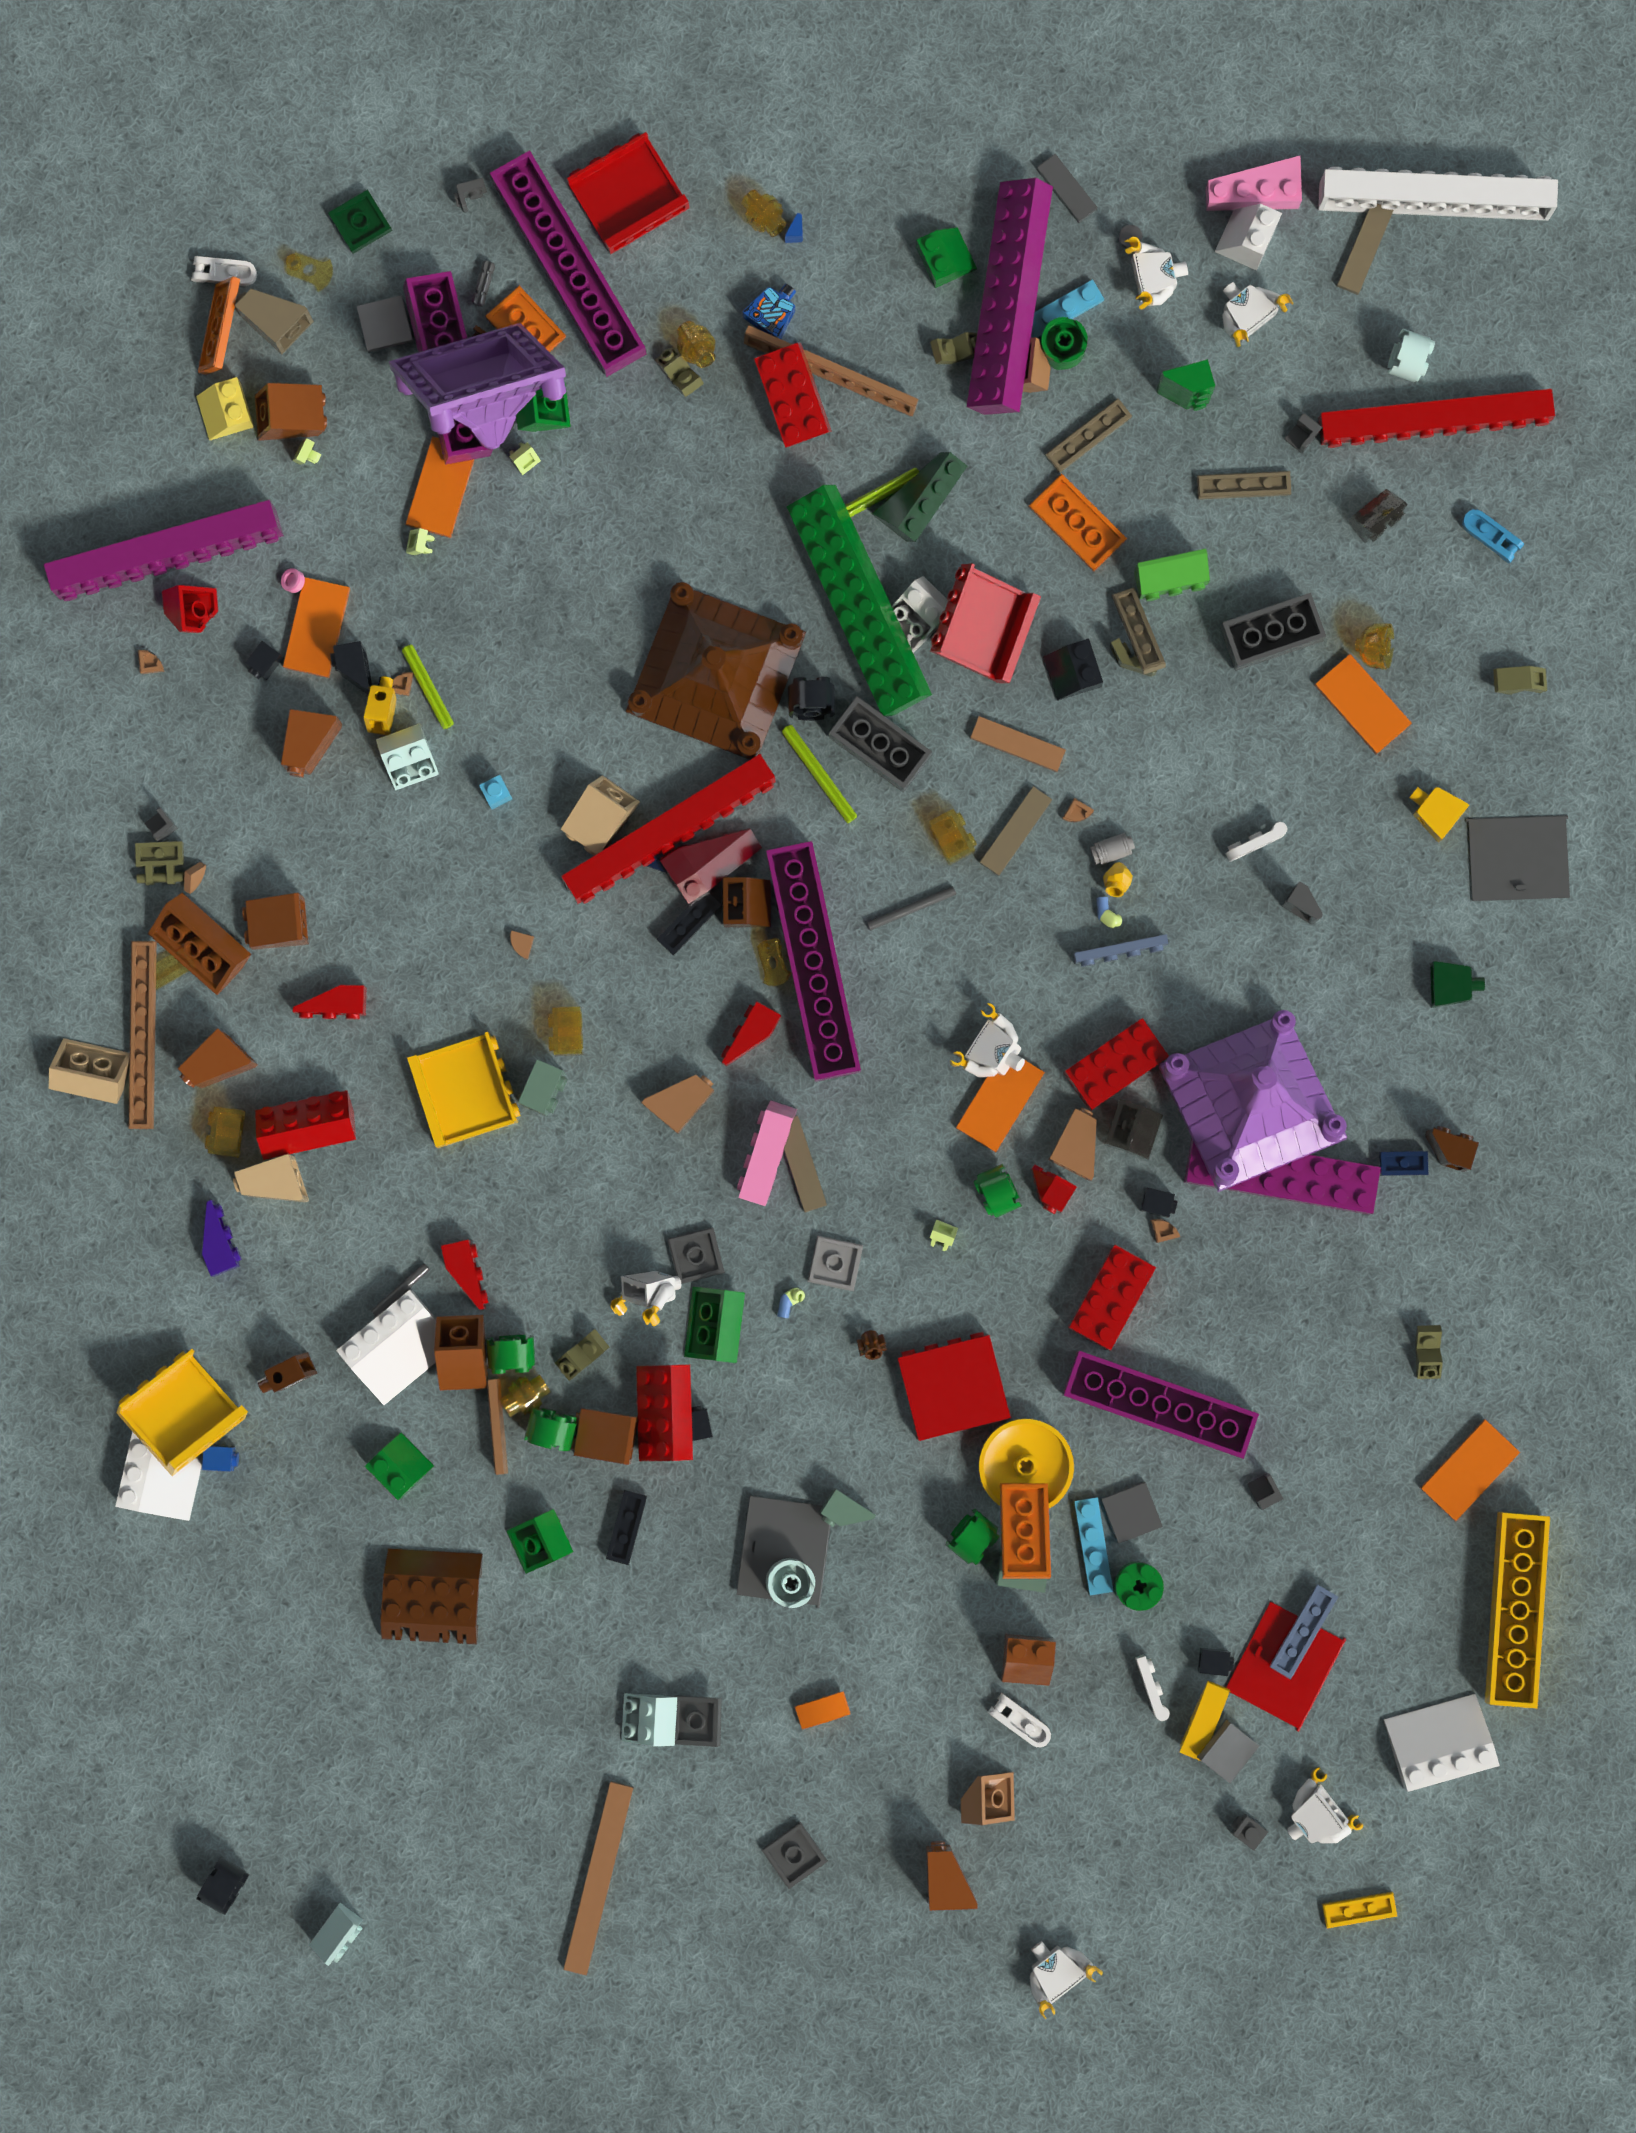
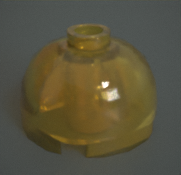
(1375, 646)

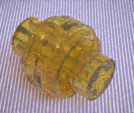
(764, 213)
(696, 344)
(524, 1395)

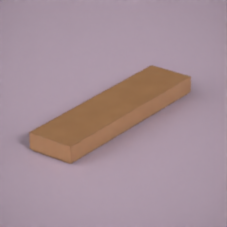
(1018, 744)
(497, 1427)

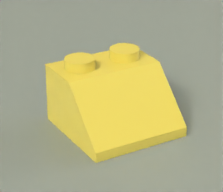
(224, 409)

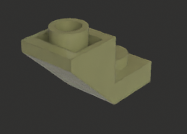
(954, 350)
(678, 371)
(1122, 652)
(1519, 679)
(1428, 1352)
(582, 1355)

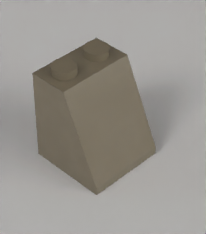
(274, 318)

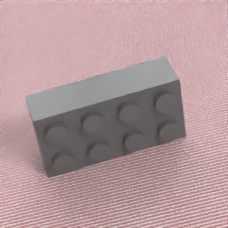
(1272, 631)
(880, 744)

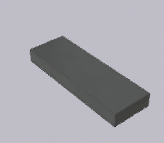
(1067, 188)

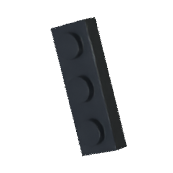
(689, 923)
(626, 1527)

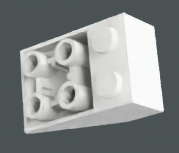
(919, 611)

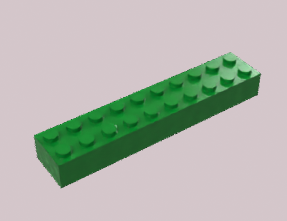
(859, 600)

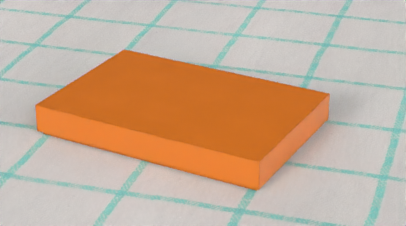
(520, 308)

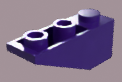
(217, 1247)

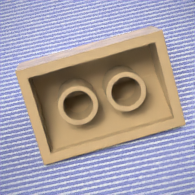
(89, 1071)

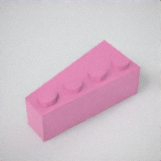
(1272, 185)
(767, 1153)

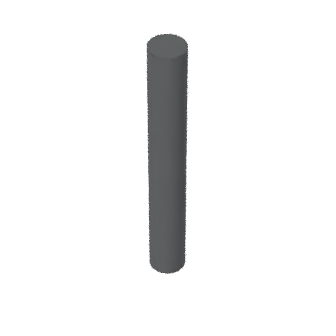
(400, 1290)

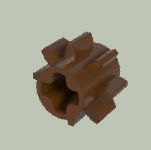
(871, 1345)

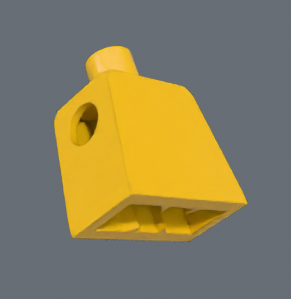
(380, 707)
(1437, 811)

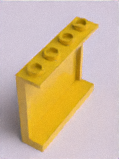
(464, 1090)
(179, 1412)

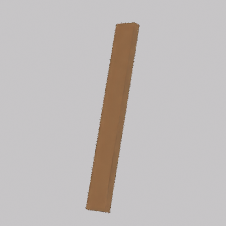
(838, 374)
(142, 1034)
(598, 1878)

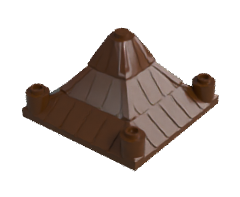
(716, 672)

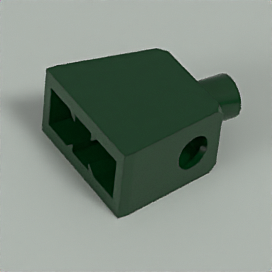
(1452, 984)

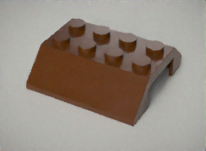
(431, 1595)

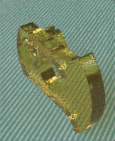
(319, 279)
(780, 974)

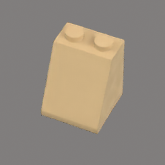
(599, 815)
(272, 1180)

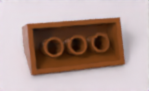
(213, 950)

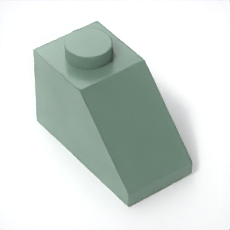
(843, 1510)

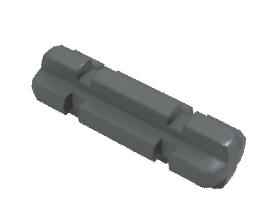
(483, 283)

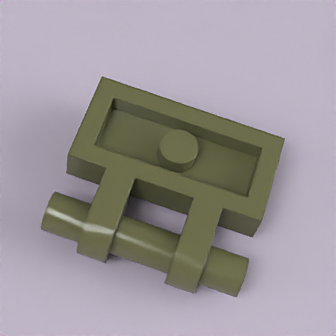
(159, 855)

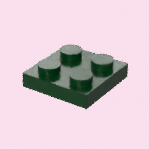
(360, 221)

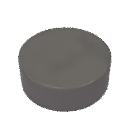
(1128, 232)

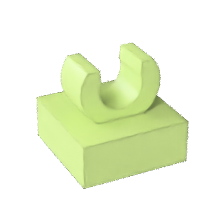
(306, 453)
(524, 458)
(417, 541)
(943, 1233)

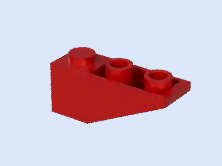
(341, 1000)
(756, 1029)
(461, 1265)

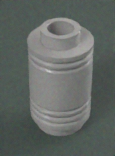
(1112, 849)

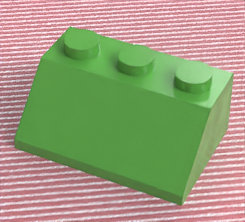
(1172, 575)

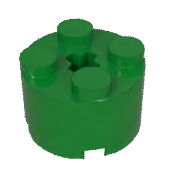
(1067, 330)
(998, 1191)
(511, 1353)
(550, 1430)
(972, 1537)
(1150, 1593)

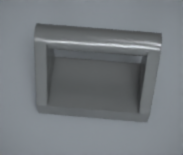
(1303, 904)

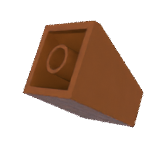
(290, 411)
(307, 740)
(276, 922)
(215, 1061)
(461, 1352)
(605, 1436)
(1028, 1659)
(946, 1881)

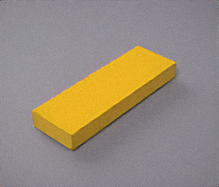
(1359, 1910)

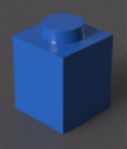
(220, 1458)

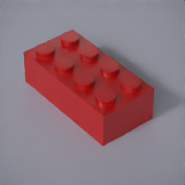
(793, 394)
(1116, 1064)
(305, 1124)
(1112, 1297)
(664, 1413)

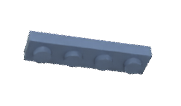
(1131, 949)
(1303, 1631)

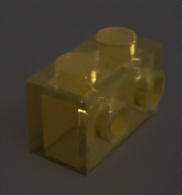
(952, 836)
(567, 1031)
(225, 1132)

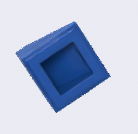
(795, 231)

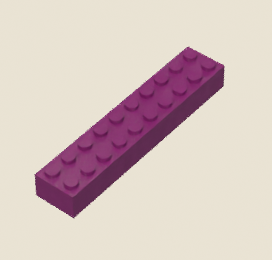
(568, 263)
(1009, 296)
(164, 550)
(813, 961)

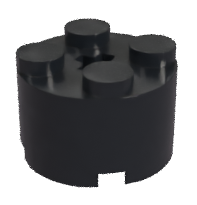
(811, 698)
(222, 1886)

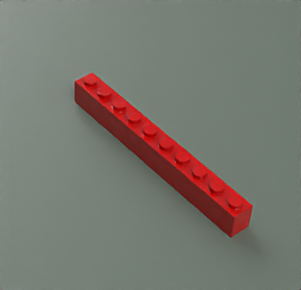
(1436, 417)
(669, 829)

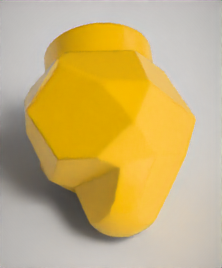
(1117, 880)

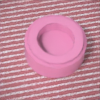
(292, 580)

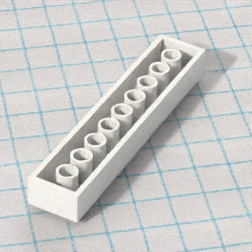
(1438, 193)

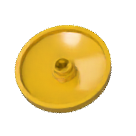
(1026, 1454)

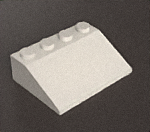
(393, 1347)
(150, 1487)
(1441, 1743)

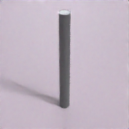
(911, 908)

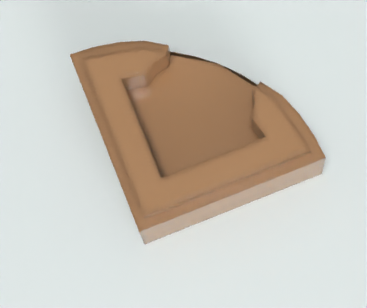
(149, 663)
(403, 683)
(1077, 811)
(193, 877)
(522, 943)
(1164, 1230)

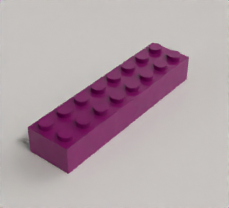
(435, 323)
(1305, 1180)
(1160, 1404)

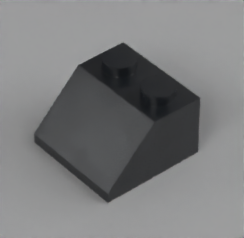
(352, 664)
(1073, 670)

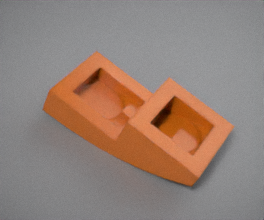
(822, 1710)

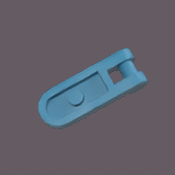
(1491, 534)

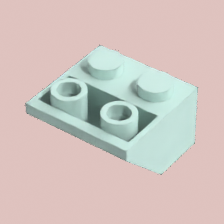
(407, 757)
(649, 1719)
(338, 1929)

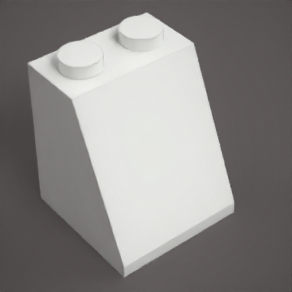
(1248, 234)

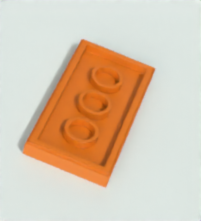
(218, 325)
(439, 492)
(1077, 522)
(316, 627)
(1363, 704)
(999, 1105)
(1470, 1470)
(1025, 1531)

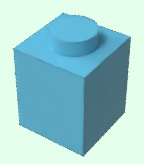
(495, 792)

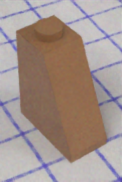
(680, 1102)
(1077, 1145)

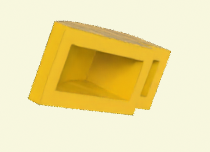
(1204, 1719)

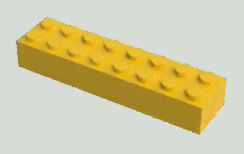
(1517, 1610)

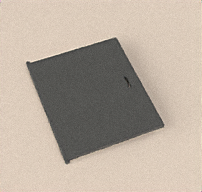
(1519, 855)
(779, 1532)

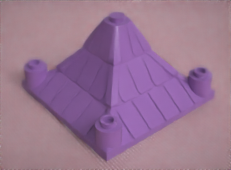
(481, 381)
(1252, 1101)

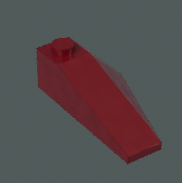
(704, 864)

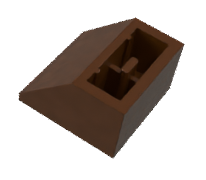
(746, 902)
(1452, 1150)

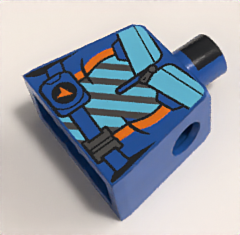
(772, 311)

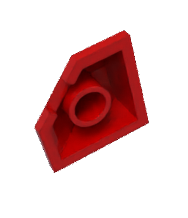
(190, 607)
(1052, 1189)

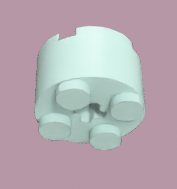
(1410, 356)
(803, 1586)

